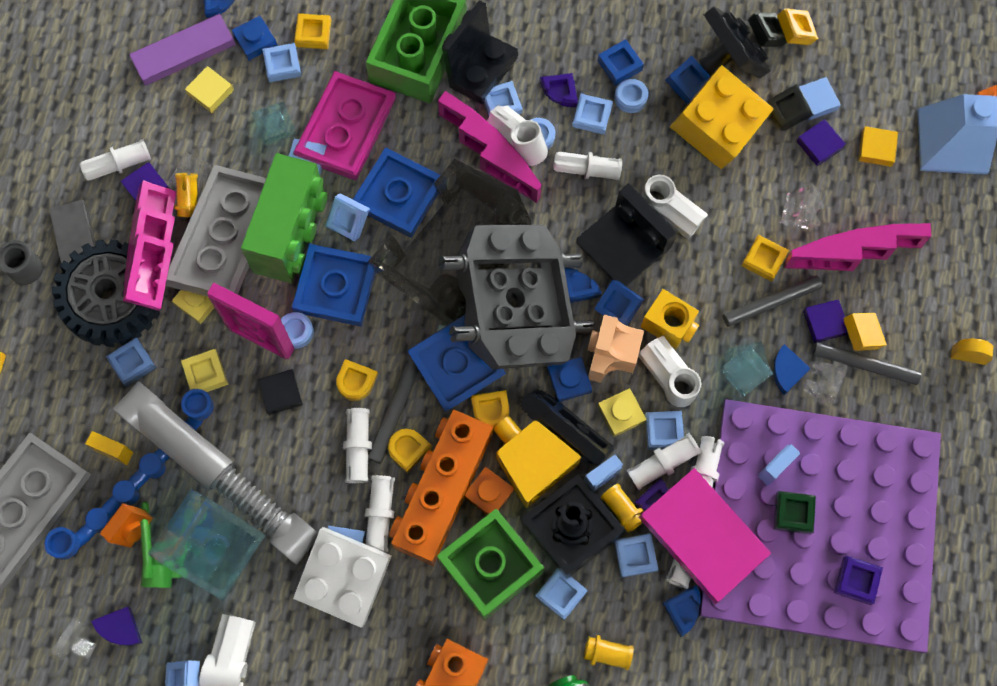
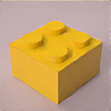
(721, 117)

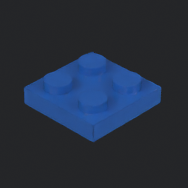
(398, 192)
(334, 285)
(451, 367)

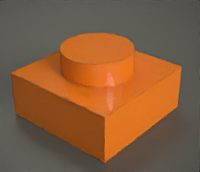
(488, 491)
(125, 525)

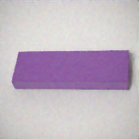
(182, 49)

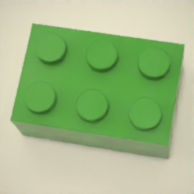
(410, 45)
(284, 218)

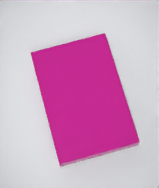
(348, 123)
(251, 321)
(704, 535)

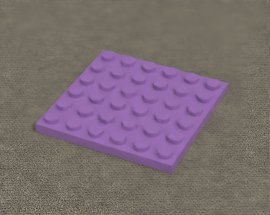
(871, 503)

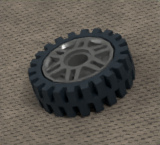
(81, 291)

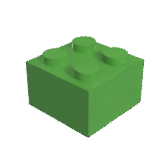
(490, 564)

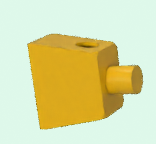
(533, 458)

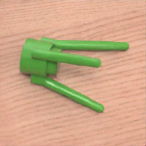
(153, 572)

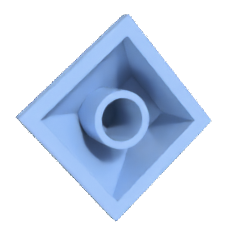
(958, 134)

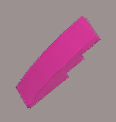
(496, 153)
(149, 246)
(847, 249)

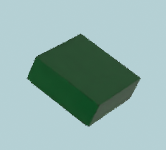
(794, 512)

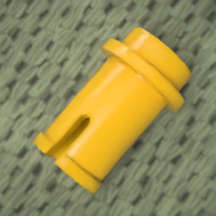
(186, 194)
(622, 507)
(608, 652)

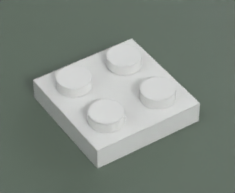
(342, 577)

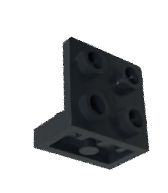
(474, 57)
(628, 237)

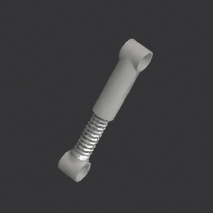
(213, 470)

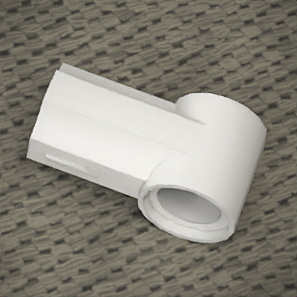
(520, 133)
(675, 207)
(668, 369)
(228, 656)

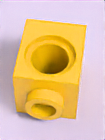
(670, 305)

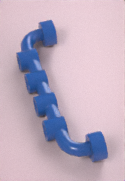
(64, 543)

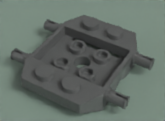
(540, 296)

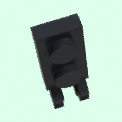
(567, 426)

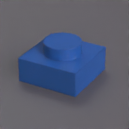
(254, 37)
(620, 62)
(688, 79)
(619, 302)
(569, 380)

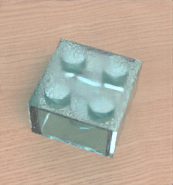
(206, 544)

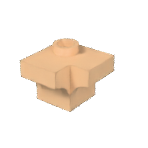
(613, 348)

